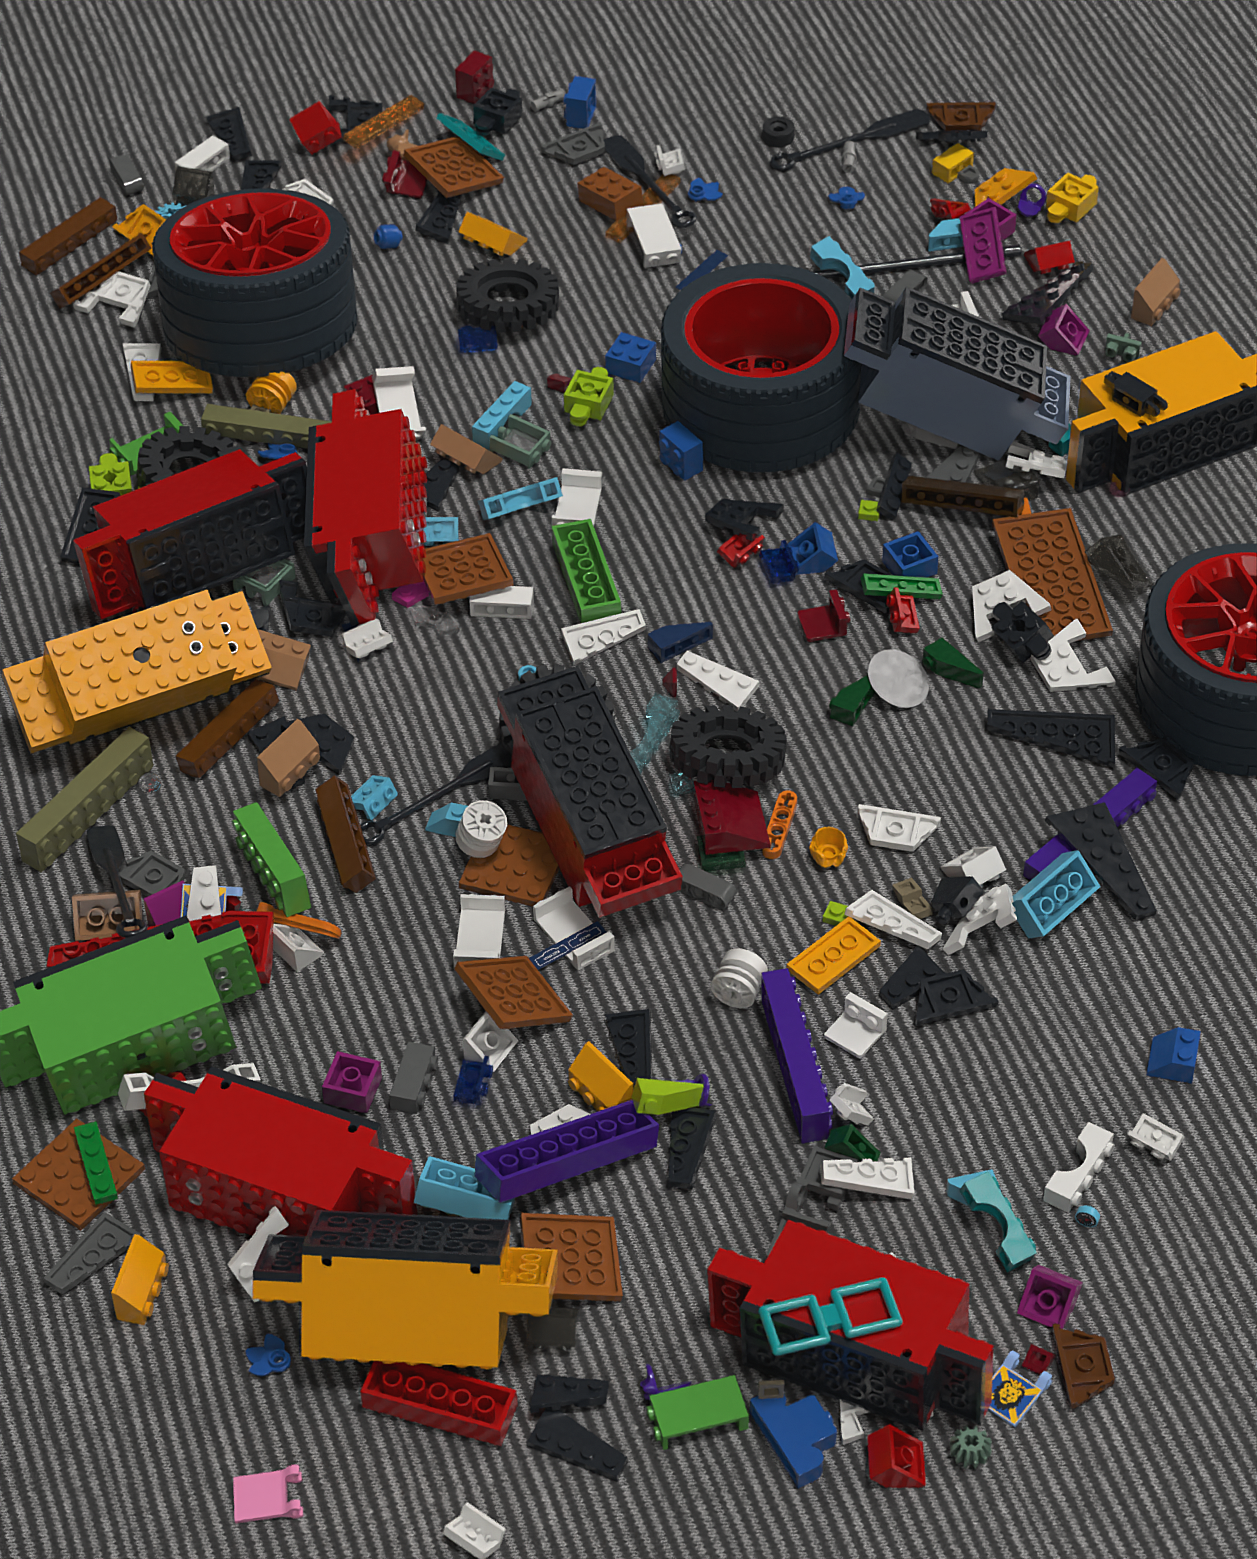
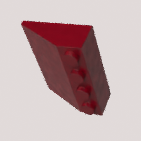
(730, 818)

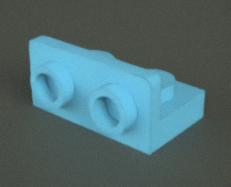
(441, 530)
(374, 795)

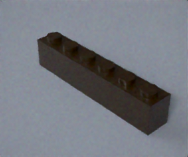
(963, 496)

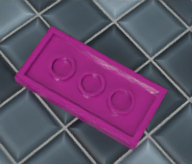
(983, 245)

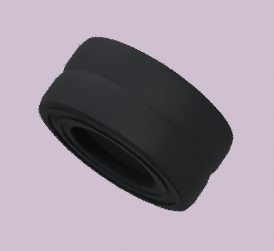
(778, 131)

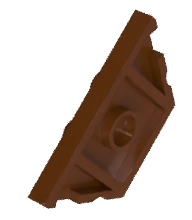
(961, 115)
(1083, 1364)

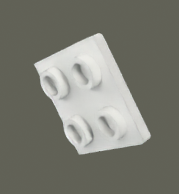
(858, 1026)

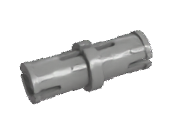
(547, 100)
(849, 157)

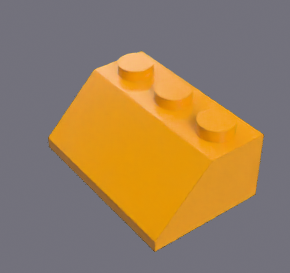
(490, 235)
(598, 1079)
(139, 1281)

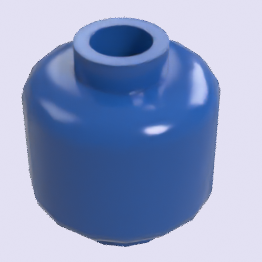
(387, 236)

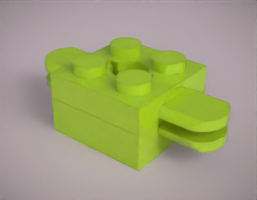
(588, 395)
(111, 475)

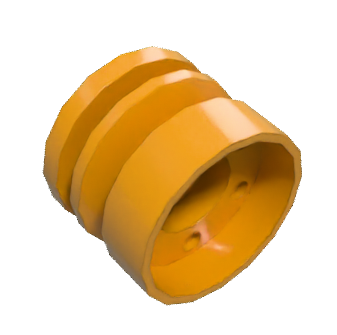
(272, 391)

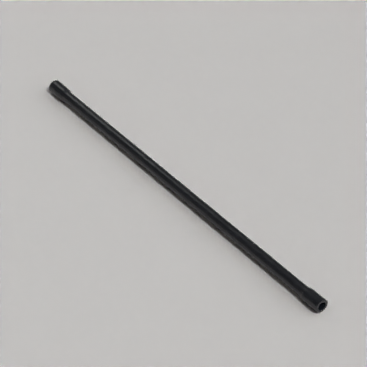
(1009, 251)

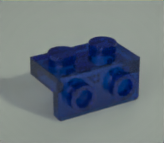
(477, 339)
(779, 563)
(472, 1081)

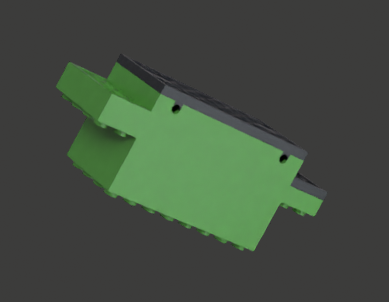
(126, 1011)

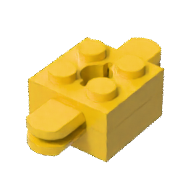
(1071, 198)

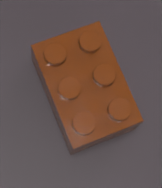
(610, 193)

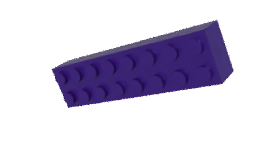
(796, 1056)
(565, 1151)

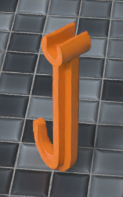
(301, 922)

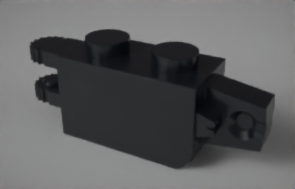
(1135, 394)

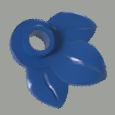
(701, 190)
(846, 197)
(277, 451)
(265, 1357)

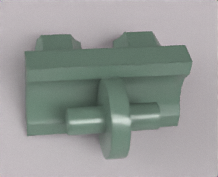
(1122, 346)

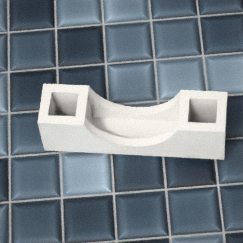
(1067, 1187)

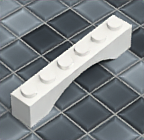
(134, 1085)

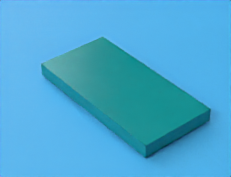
(470, 136)

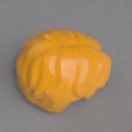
(828, 846)

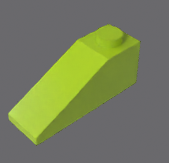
(665, 1096)

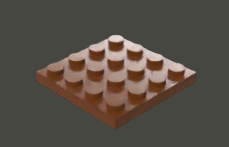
(453, 166)
(465, 569)
(518, 869)
(513, 992)
(60, 1179)
(586, 1253)

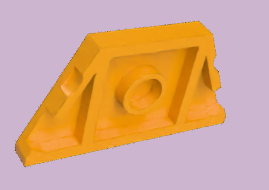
(1003, 185)
(142, 221)

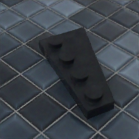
(231, 129)
(440, 218)
(265, 735)
(633, 1042)
(688, 1143)
(571, 1442)

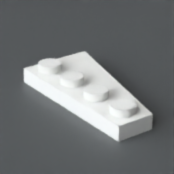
(140, 352)
(598, 635)
(724, 682)
(204, 893)
(889, 917)
(883, 1177)

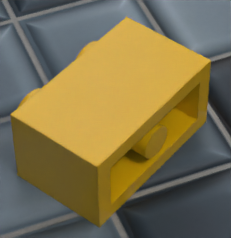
(951, 162)

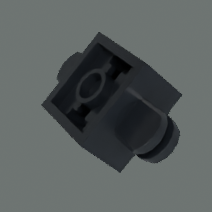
(497, 111)
(1022, 631)

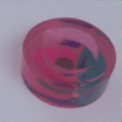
(1115, 491)

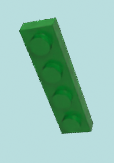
(910, 586)
(95, 1163)

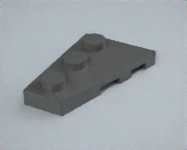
(957, 466)

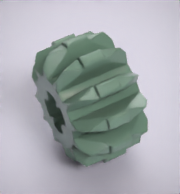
(970, 1446)

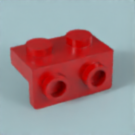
(948, 209)
(738, 549)
(902, 612)

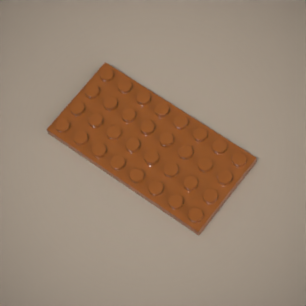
(1052, 560)

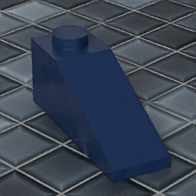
(677, 639)

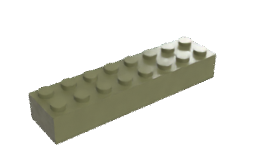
(84, 799)

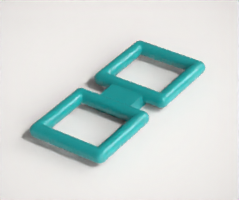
(830, 1316)

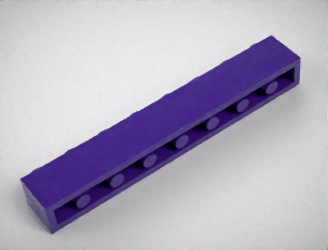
(1121, 801)

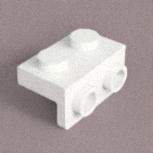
(669, 162)
(366, 638)
(848, 1100)
(1156, 1137)
(475, 1532)

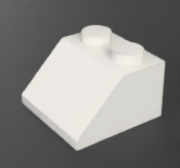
(979, 862)

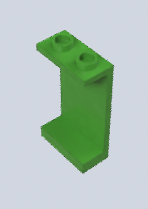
(130, 451)
(697, 1409)

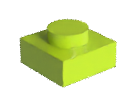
(868, 510)
(834, 913)

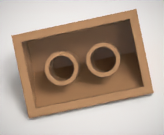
(1155, 293)
(464, 451)
(286, 658)
(287, 759)
(100, 913)

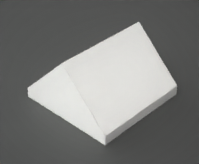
(294, 946)
(488, 1040)

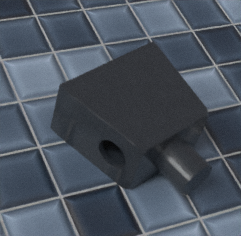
(955, 897)

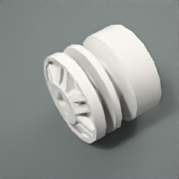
(481, 829)
(738, 978)

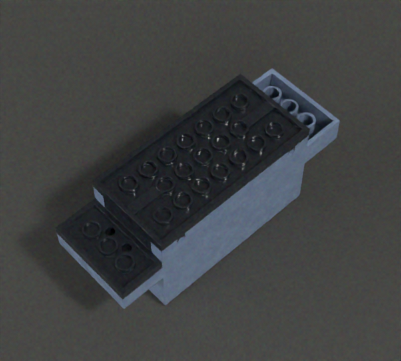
(954, 372)

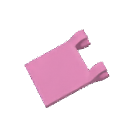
(265, 1495)

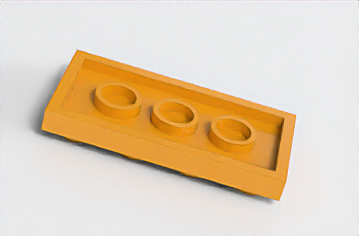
(169, 377)
(833, 955)

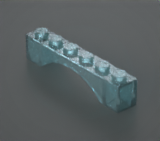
(660, 715)

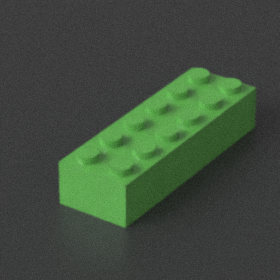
(585, 570)
(271, 859)

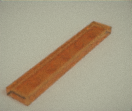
(383, 121)
(619, 230)

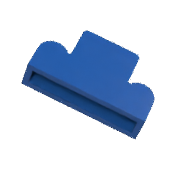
(796, 1434)

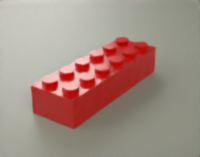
(440, 1400)

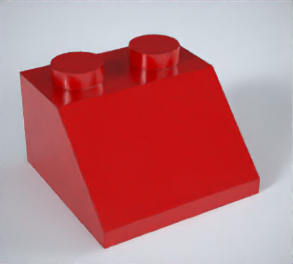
(316, 127)
(1050, 256)
(896, 1459)

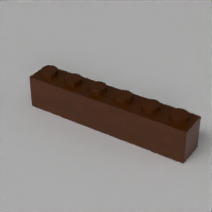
(68, 236)
(100, 270)
(227, 728)
(345, 834)

